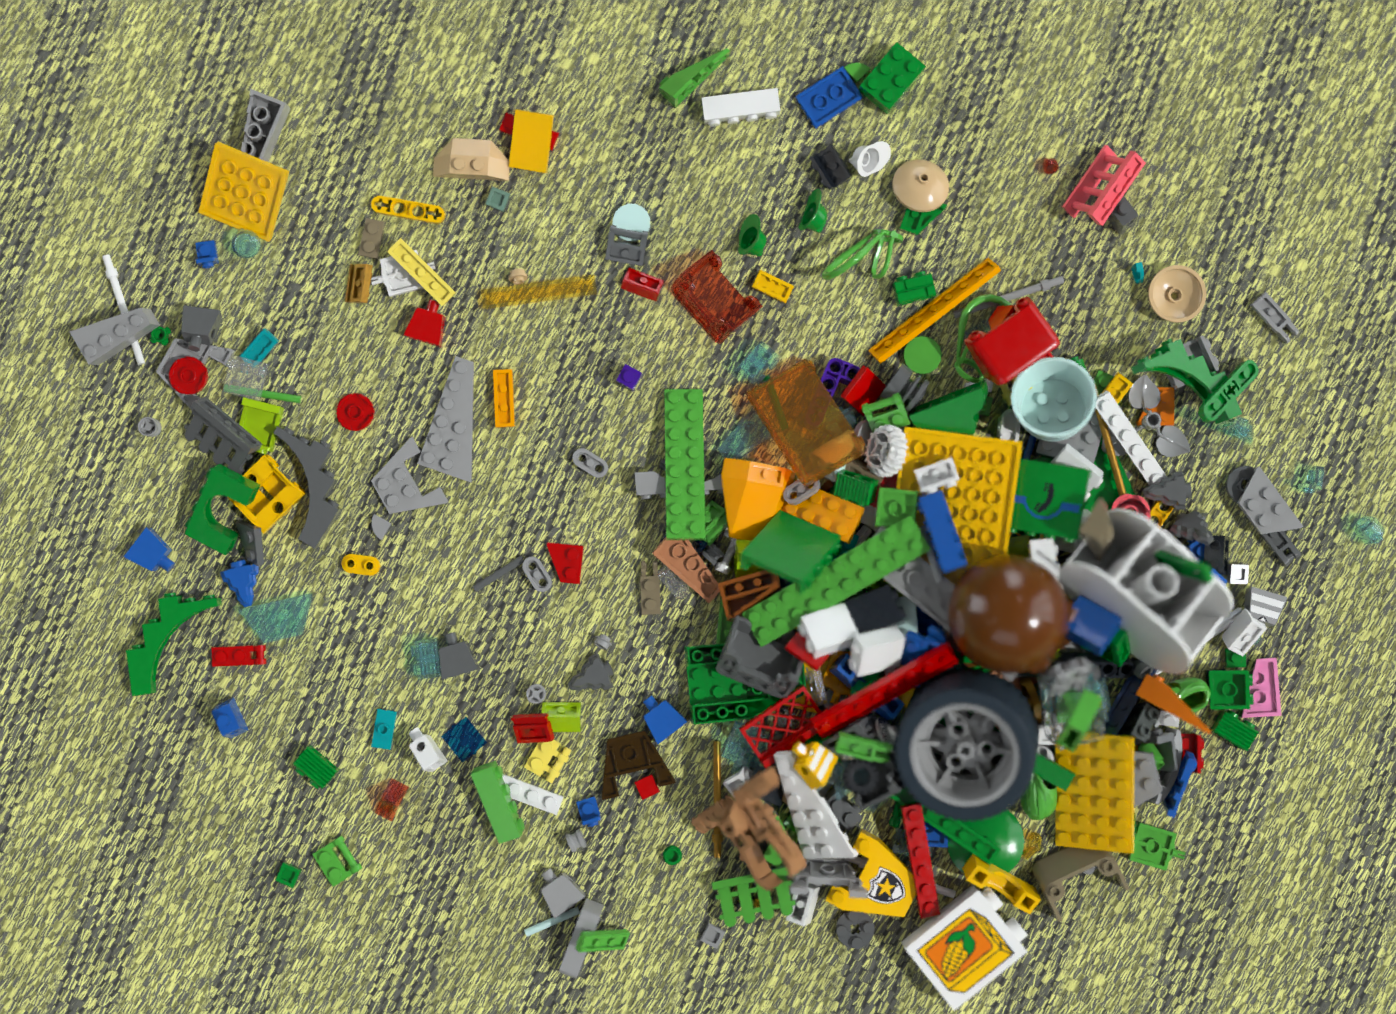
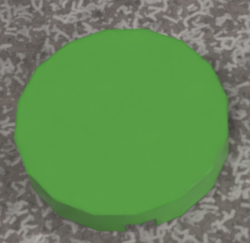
(922, 355)

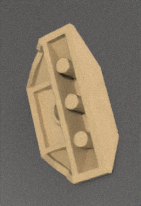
(471, 160)

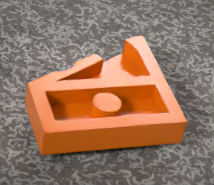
(1164, 408)

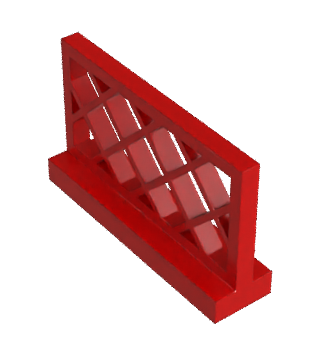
(800, 734)

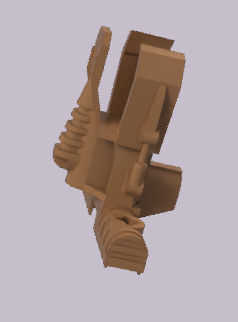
(752, 823)

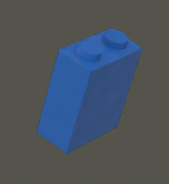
(1092, 626)

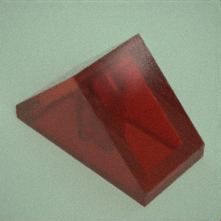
(391, 799)

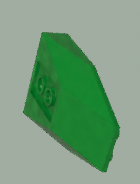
(720, 698)

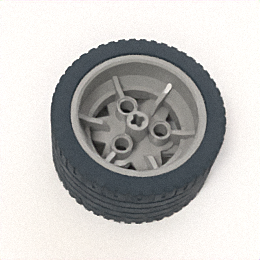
(937, 782)

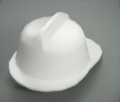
(870, 158)

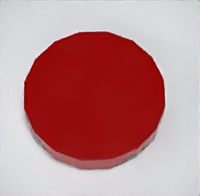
(188, 375)
(358, 417)

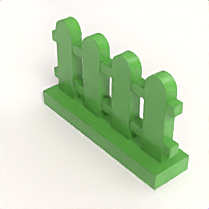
(744, 893)

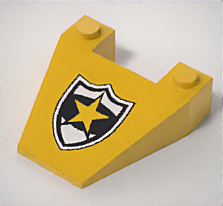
(885, 878)

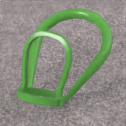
(833, 270)
(961, 331)

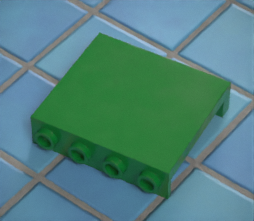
(792, 549)

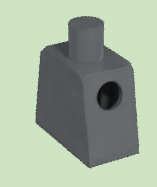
(1123, 216)
(200, 326)
(456, 657)

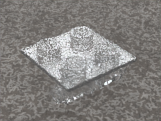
(245, 377)

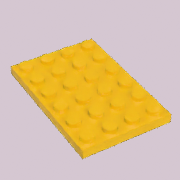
(1100, 800)

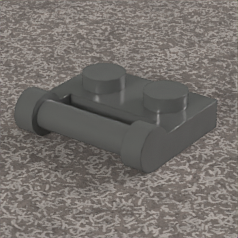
(624, 251)

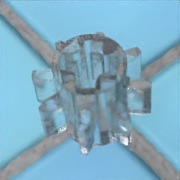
(781, 722)

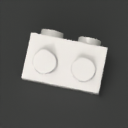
(936, 476)

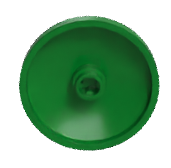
(1002, 831)

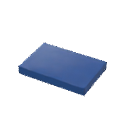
(829, 97)

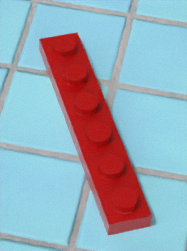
(920, 860)

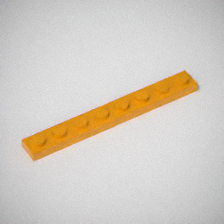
(934, 310)

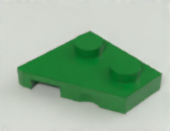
(916, 222)

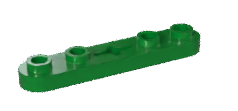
(1218, 401)

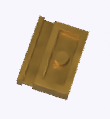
(358, 283)

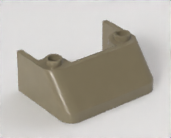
(1067, 863)

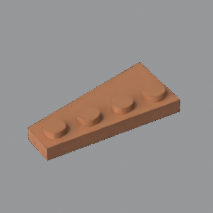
(687, 564)

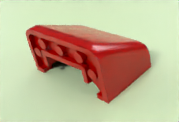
(1013, 343)

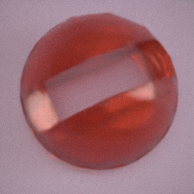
(1054, 168)

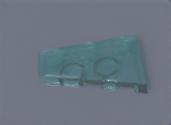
(1238, 428)
(745, 438)

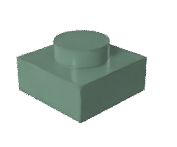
(497, 199)

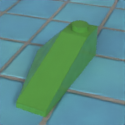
(687, 80)

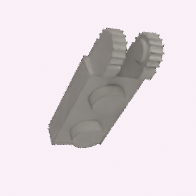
(1274, 316)

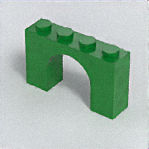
(202, 524)

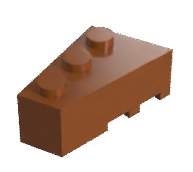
(747, 591)

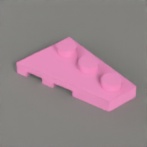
(1264, 689)

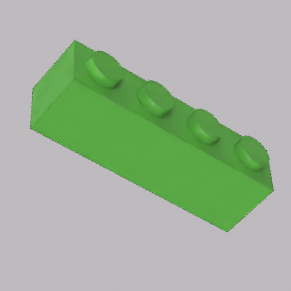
(497, 802)

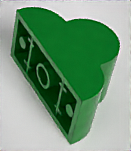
(952, 412)

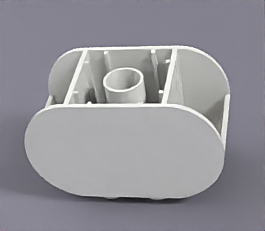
(1161, 610)

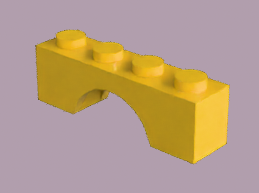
(1016, 890)

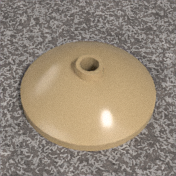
(920, 194)
(1189, 291)

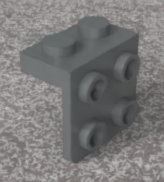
(1166, 746)

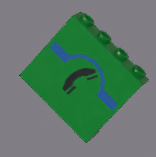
(1049, 500)

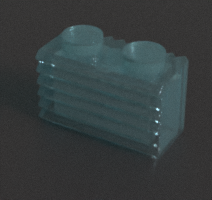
(427, 658)

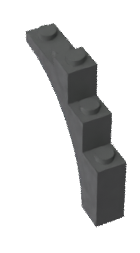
(313, 459)

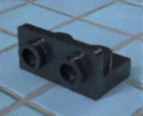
(1217, 554)

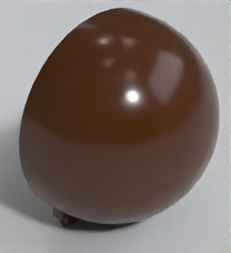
(1009, 614)

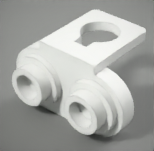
(1008, 426)

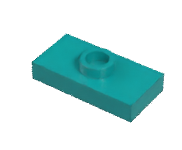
(260, 346)
(384, 729)

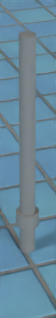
(1043, 285)

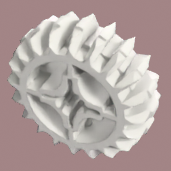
(886, 450)

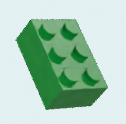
(891, 78)

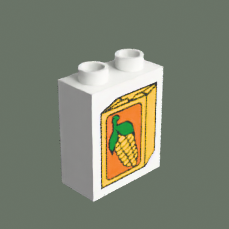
(966, 945)

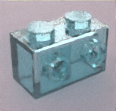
(758, 363)

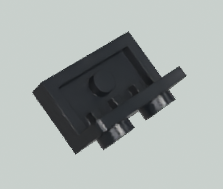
(830, 167)

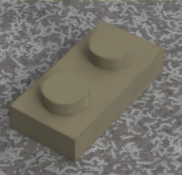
(371, 238)

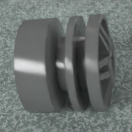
(909, 390)

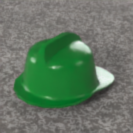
(814, 213)
(751, 237)

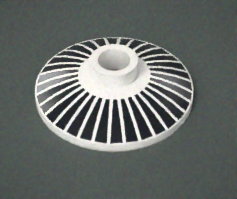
(886, 732)

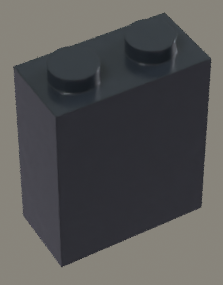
(876, 610)

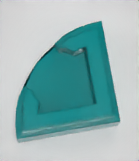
(1138, 272)

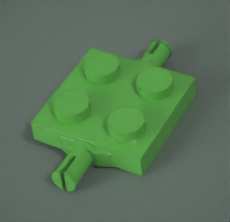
(1154, 846)

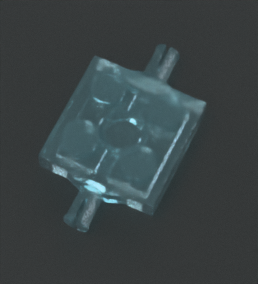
(739, 750)

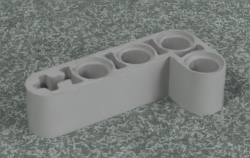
(587, 921)

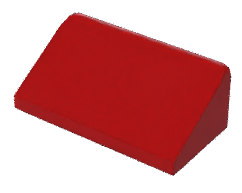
(642, 284)

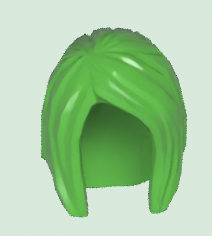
(1192, 692)
(1038, 800)

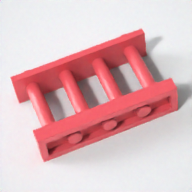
(1114, 190)

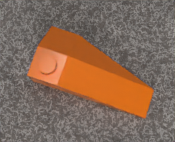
(1163, 696)

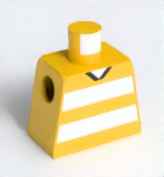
(814, 763)

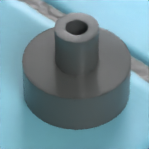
(1142, 669)

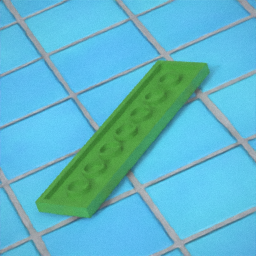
(684, 464)

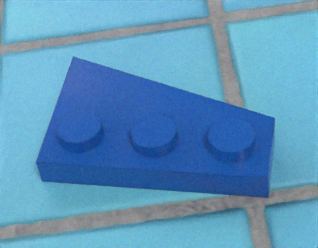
(1175, 795)

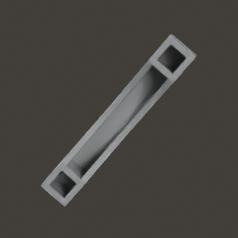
(651, 484)

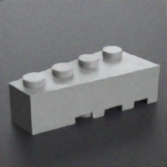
(263, 124)
(112, 335)

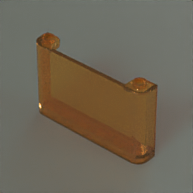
(805, 422)

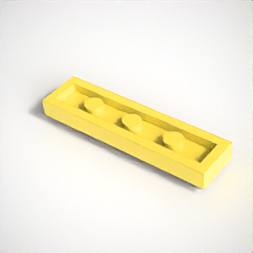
(421, 272)

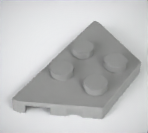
(1266, 506)

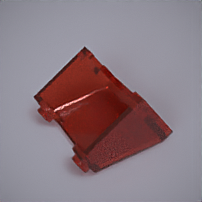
(713, 298)

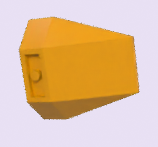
(752, 495)

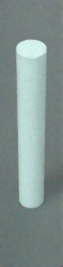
(552, 921)

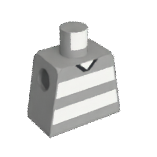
(1264, 605)

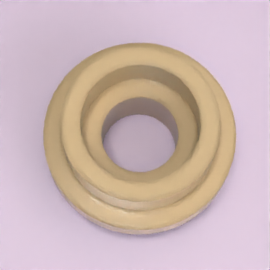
(517, 276)

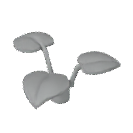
(1171, 439)

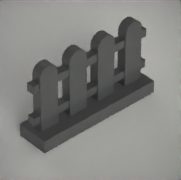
(224, 426)

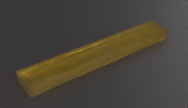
(539, 292)

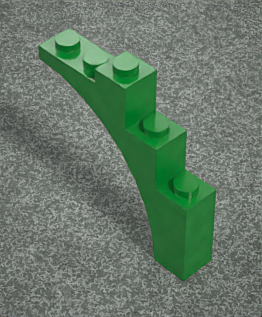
(1192, 371)
(173, 613)

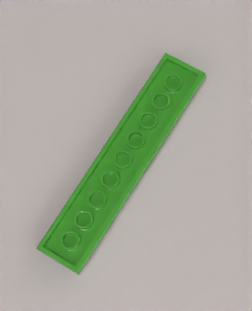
(838, 581)

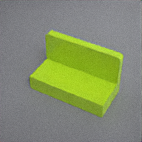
(563, 715)

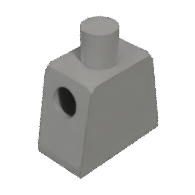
(560, 892)

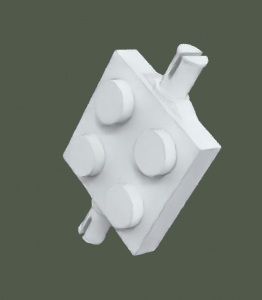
(396, 277)

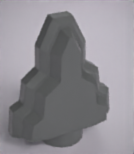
(1171, 491)
(1192, 527)
(593, 675)

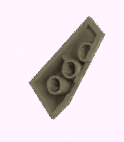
(1098, 530)

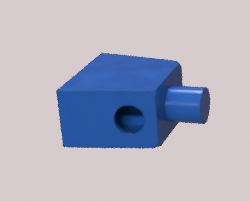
(150, 551)
(662, 718)
(229, 719)

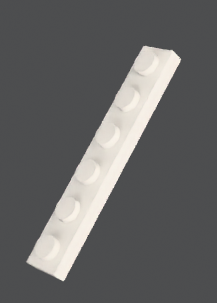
(1129, 439)

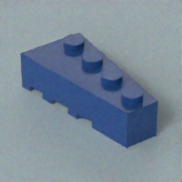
(943, 531)

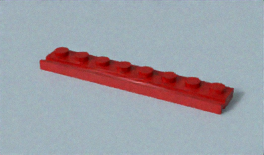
(884, 690)

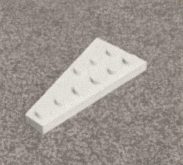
(811, 815)

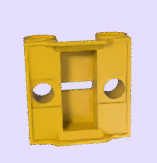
(263, 511)

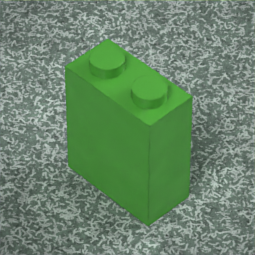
(1079, 720)

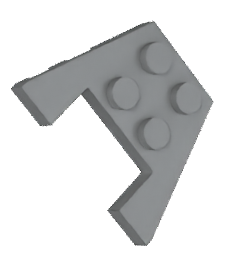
(179, 350)
(398, 487)
(1145, 777)
(828, 872)

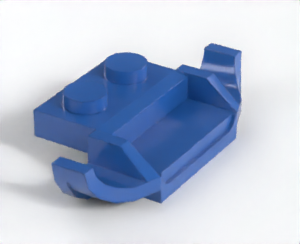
(918, 645)

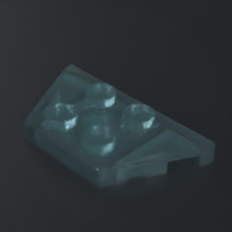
(279, 618)

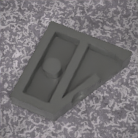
(251, 541)

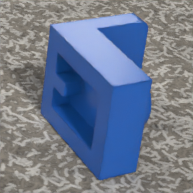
(206, 254)
(1197, 549)
(589, 811)

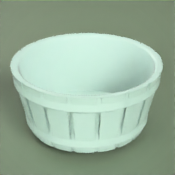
(1059, 399)

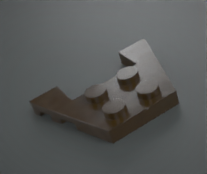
(632, 754)

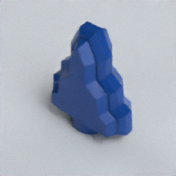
(241, 579)

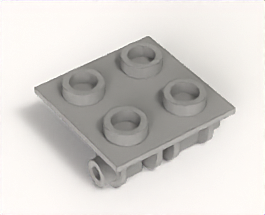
(1069, 676)

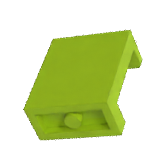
(261, 421)

